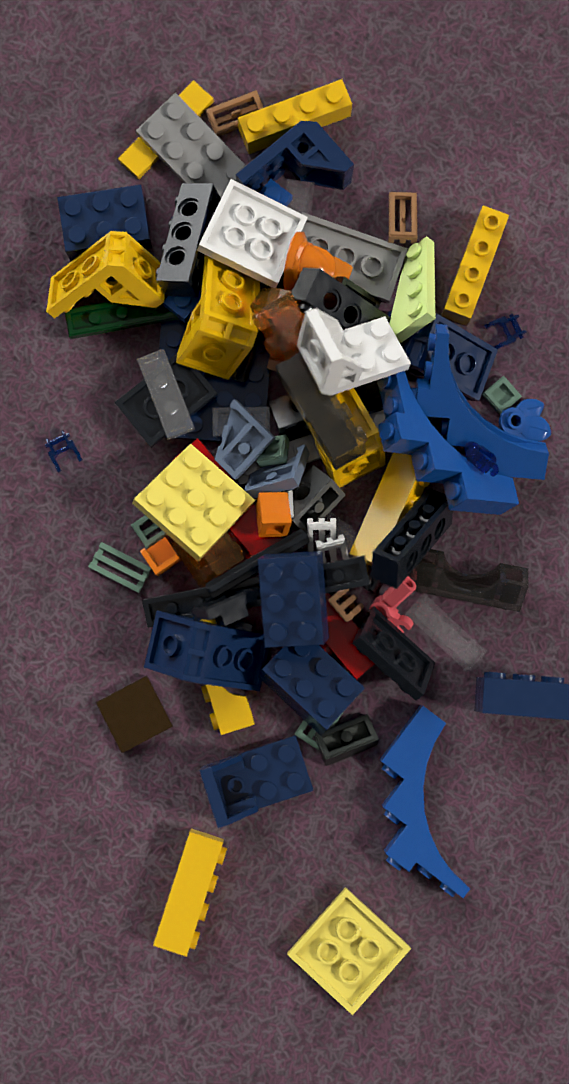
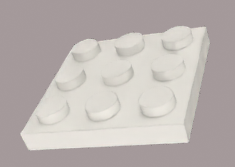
(251, 233)

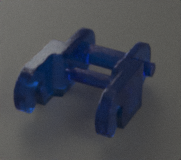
(502, 322)
(54, 454)
(480, 456)

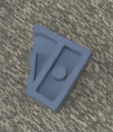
(242, 441)
(278, 477)

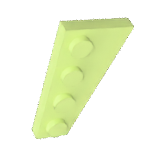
(415, 292)

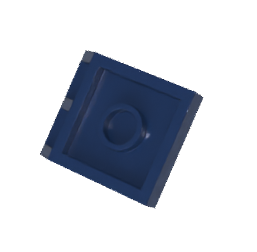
(306, 153)
(468, 356)
(206, 652)
(255, 780)

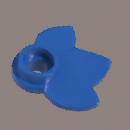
(528, 418)

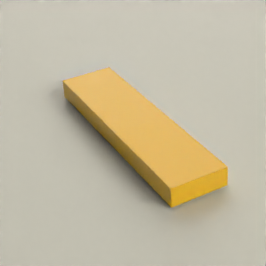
(139, 156)

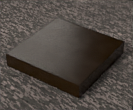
(134, 714)

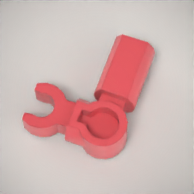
(393, 598)

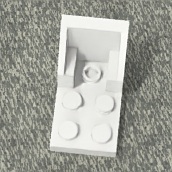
(349, 356)

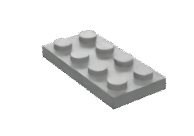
(189, 146)
(373, 260)

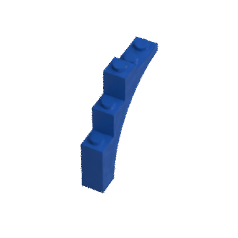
(461, 423)
(433, 458)
(405, 803)

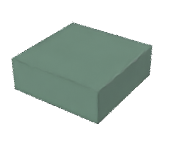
(501, 395)
(275, 453)

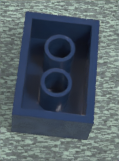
(94, 214)
(293, 599)
(311, 684)
(522, 696)

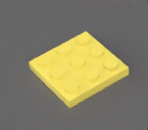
(193, 502)
(349, 950)

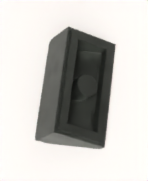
(346, 740)

